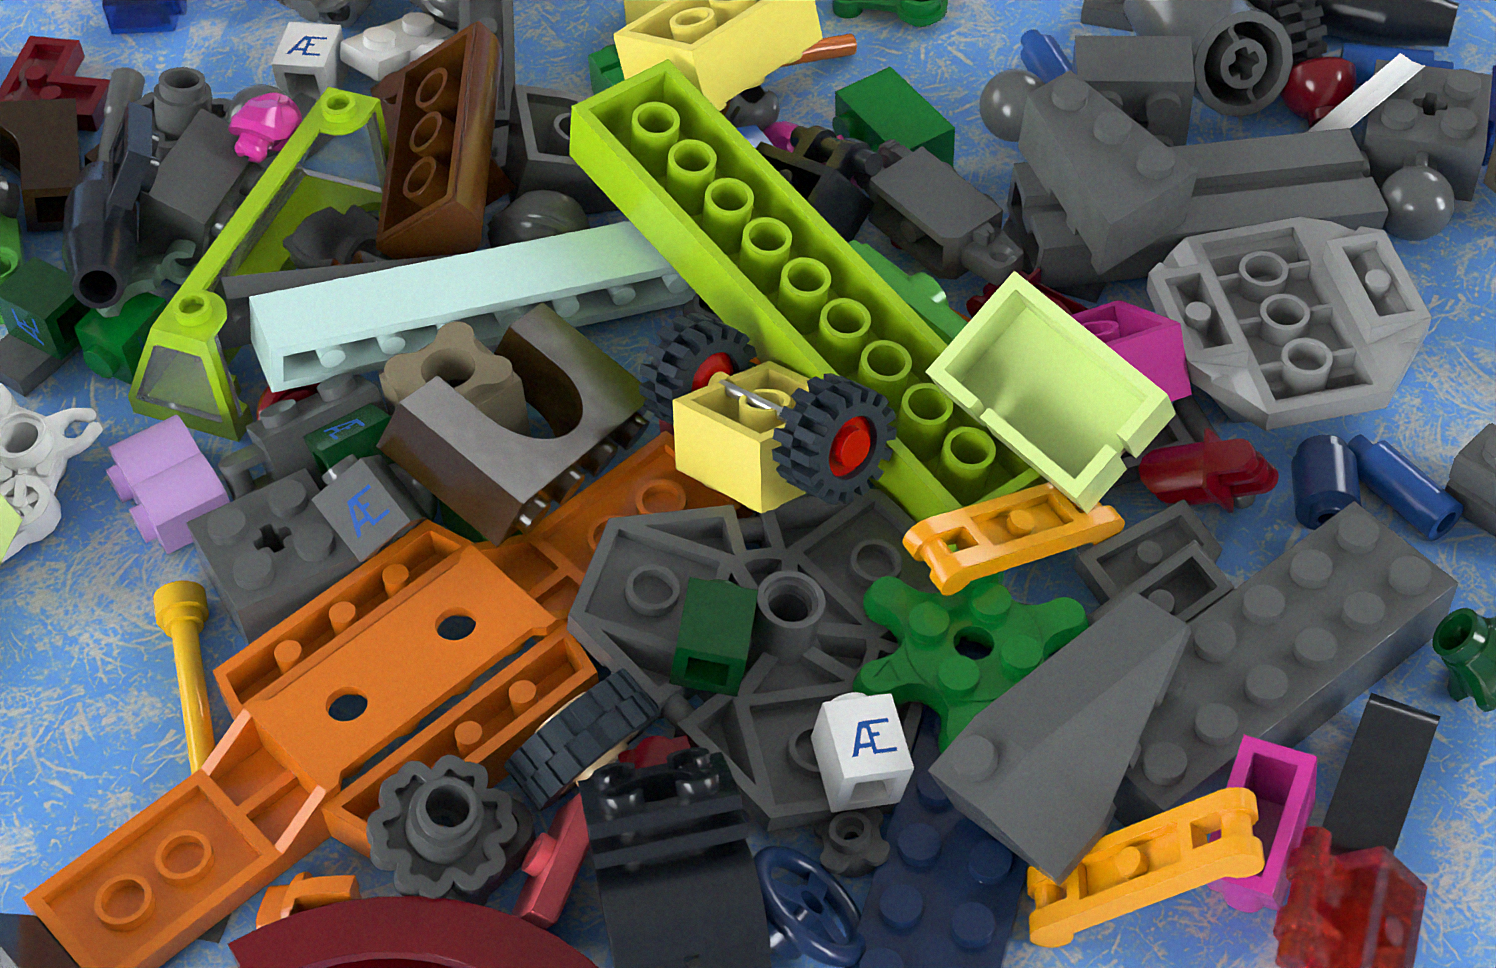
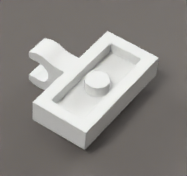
(393, 45)

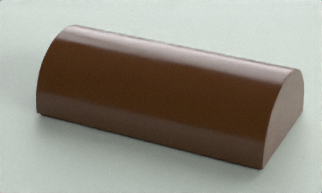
(441, 148)

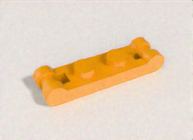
(1005, 534)
(1148, 865)

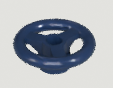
(799, 916)

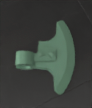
(152, 270)

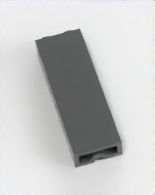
(1235, 187)

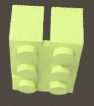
(1051, 391)

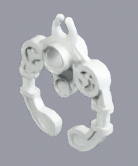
(34, 461)

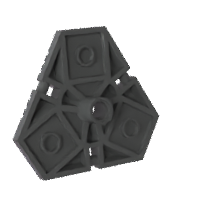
(803, 639)

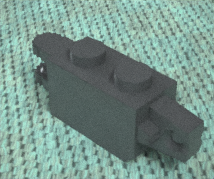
(939, 216)

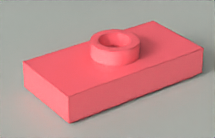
(553, 866)

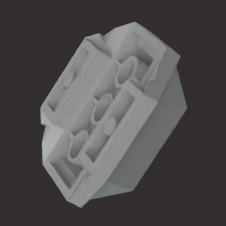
(1292, 318)

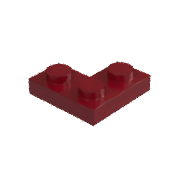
(48, 72)

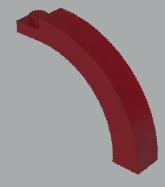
(404, 935)

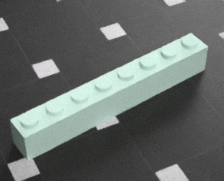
(372, 316)

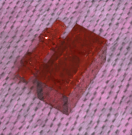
(1348, 908)

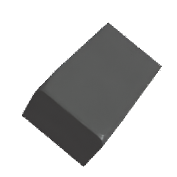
(1180, 585)

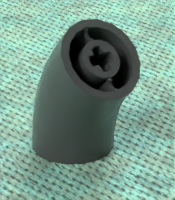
(1236, 49)

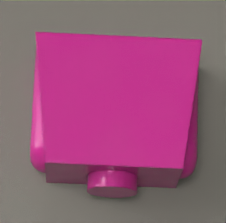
(1285, 802)

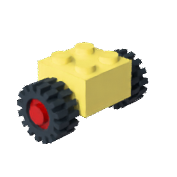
(761, 426)

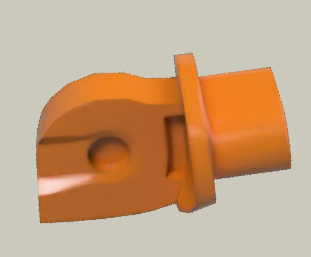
(305, 894)

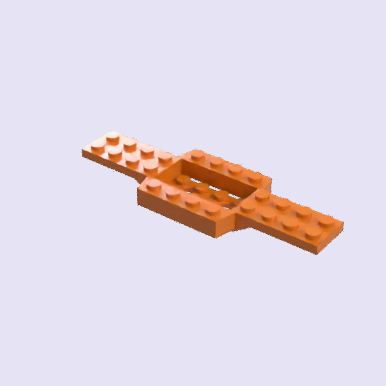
(281, 765)

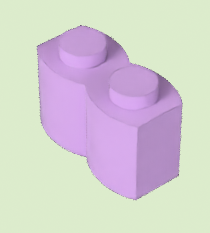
(166, 480)

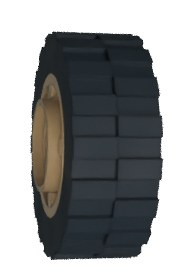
(581, 738)

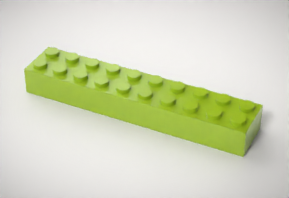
(785, 279)

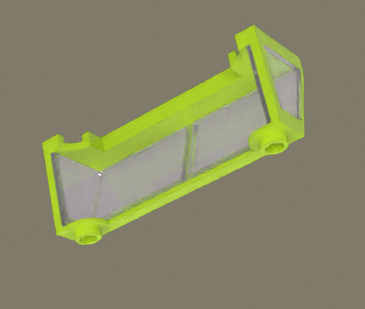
(329, 161)

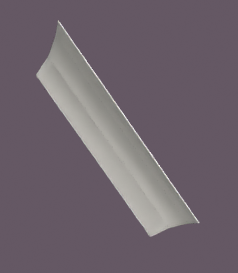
(1369, 94)

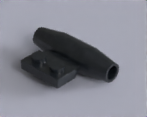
(1390, 21)
(102, 212)

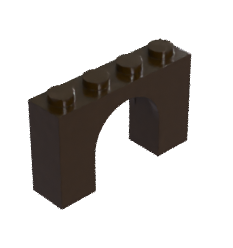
(45, 152)
(506, 478)

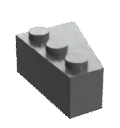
(1104, 169)

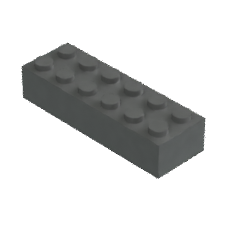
(1285, 656)

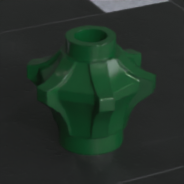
(1469, 653)

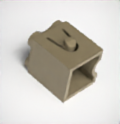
(468, 368)

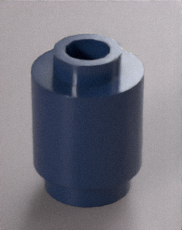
(1323, 479)

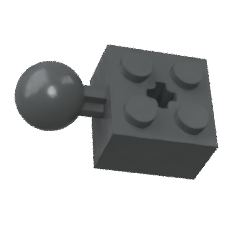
(1139, 74)
(1427, 147)
(199, 183)
(278, 550)

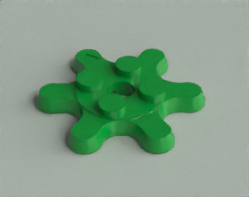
(931, 626)

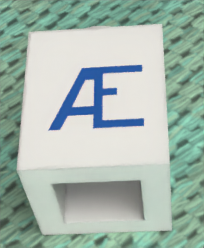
(309, 59)
(861, 751)

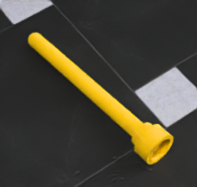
(181, 613)

